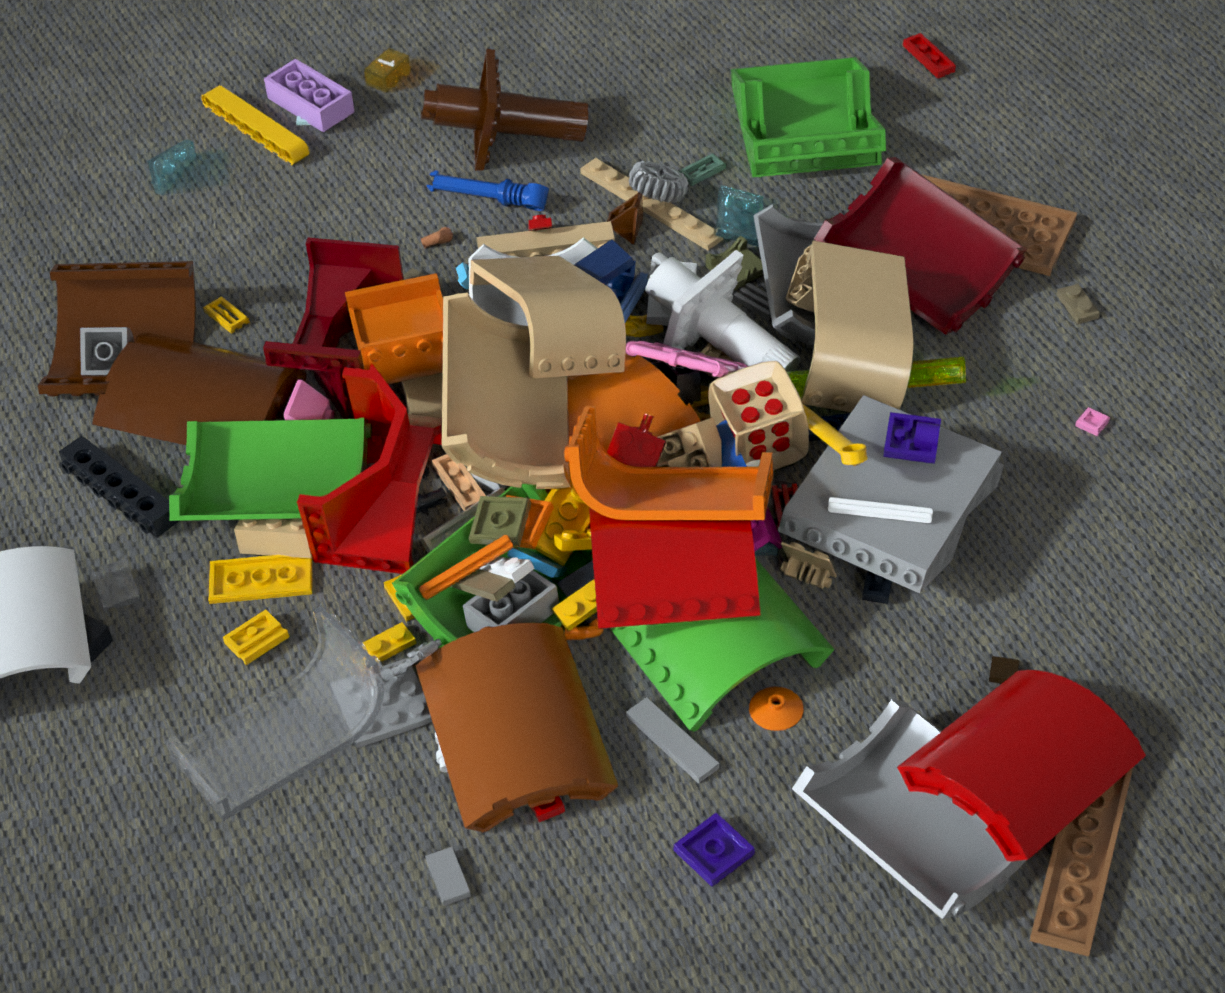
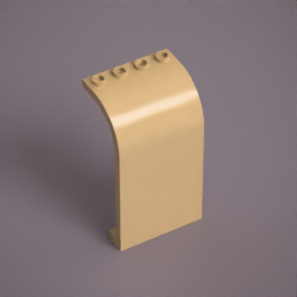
(569, 314)
(859, 328)

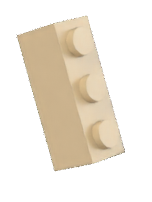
(272, 537)

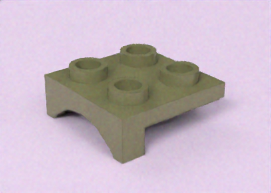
(750, 263)

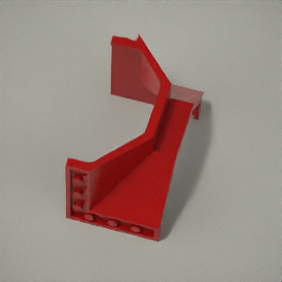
(374, 514)

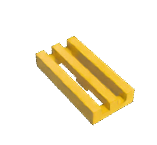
(243, 319)

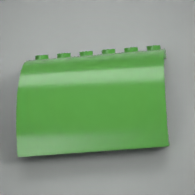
(706, 659)

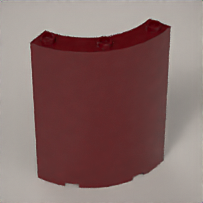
(948, 249)

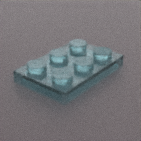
(737, 213)

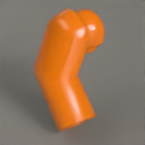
(584, 632)

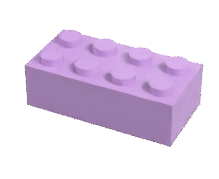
(309, 95)

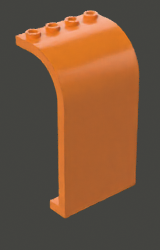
(399, 327)
(663, 492)

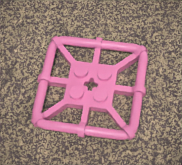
(685, 358)

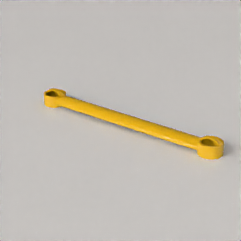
(850, 453)

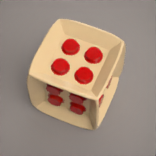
(761, 413)

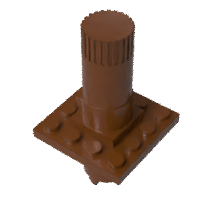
(493, 111)

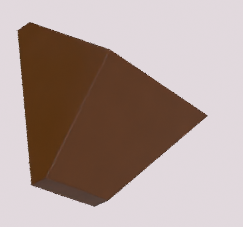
(628, 218)

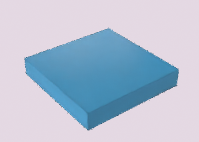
(538, 561)

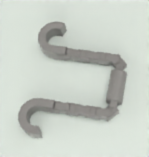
(419, 653)

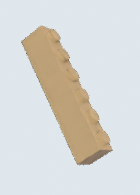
(547, 241)

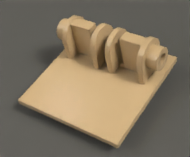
(801, 560)

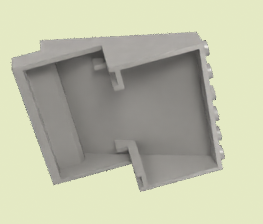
(892, 548)

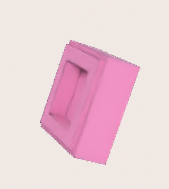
(1092, 421)

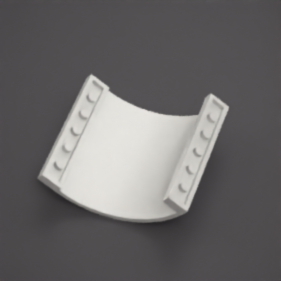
(41, 612)

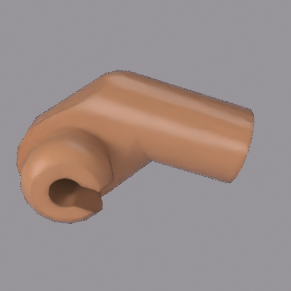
(442, 236)

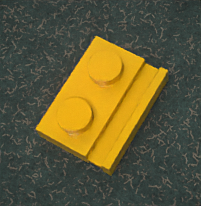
(255, 637)

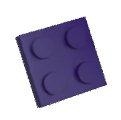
(714, 849)

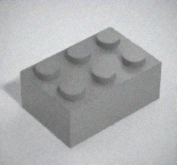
(527, 603)

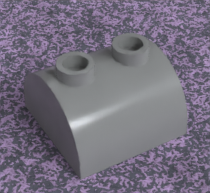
(102, 347)

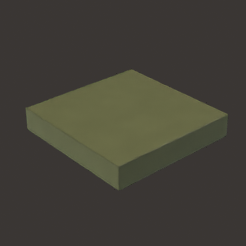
(498, 518)

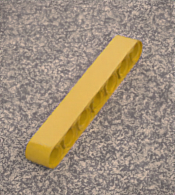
(256, 124)

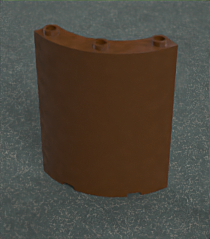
(171, 381)

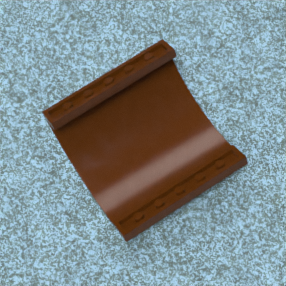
(105, 295)

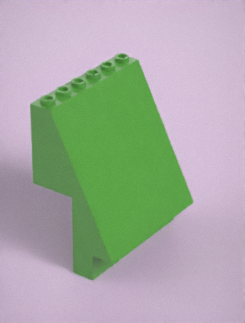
(807, 117)

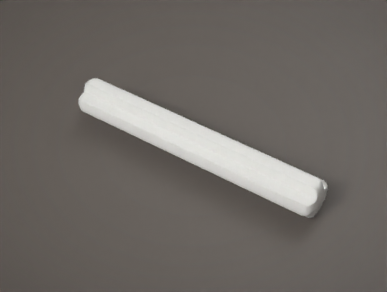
(880, 510)

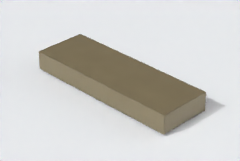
(485, 585)

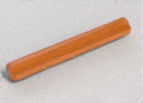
(466, 567)

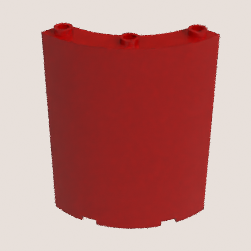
(1027, 759)

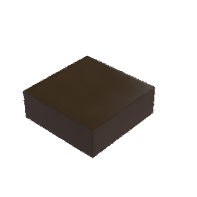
(1002, 669)

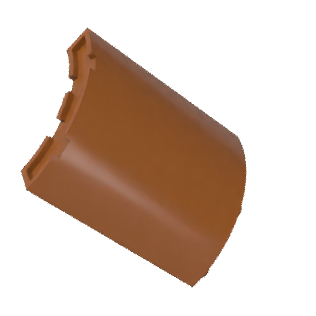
(513, 722)

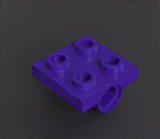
(912, 438)

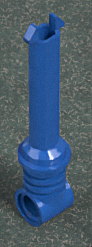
(506, 192)

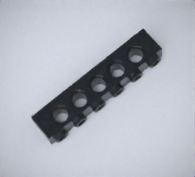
(117, 485)

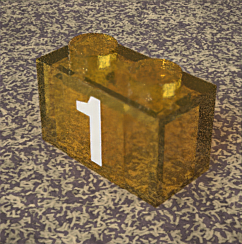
(387, 70)

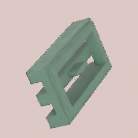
(703, 171)

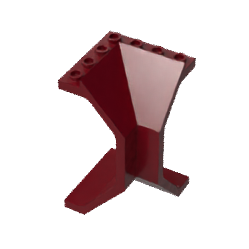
(333, 270)

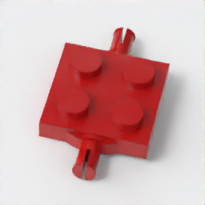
(636, 444)

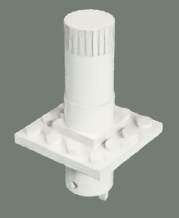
(706, 310)

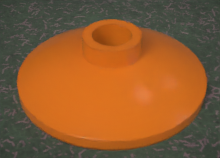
(774, 716)

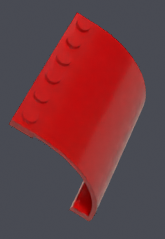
(672, 570)

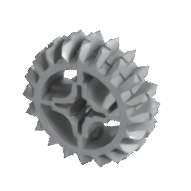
(658, 181)

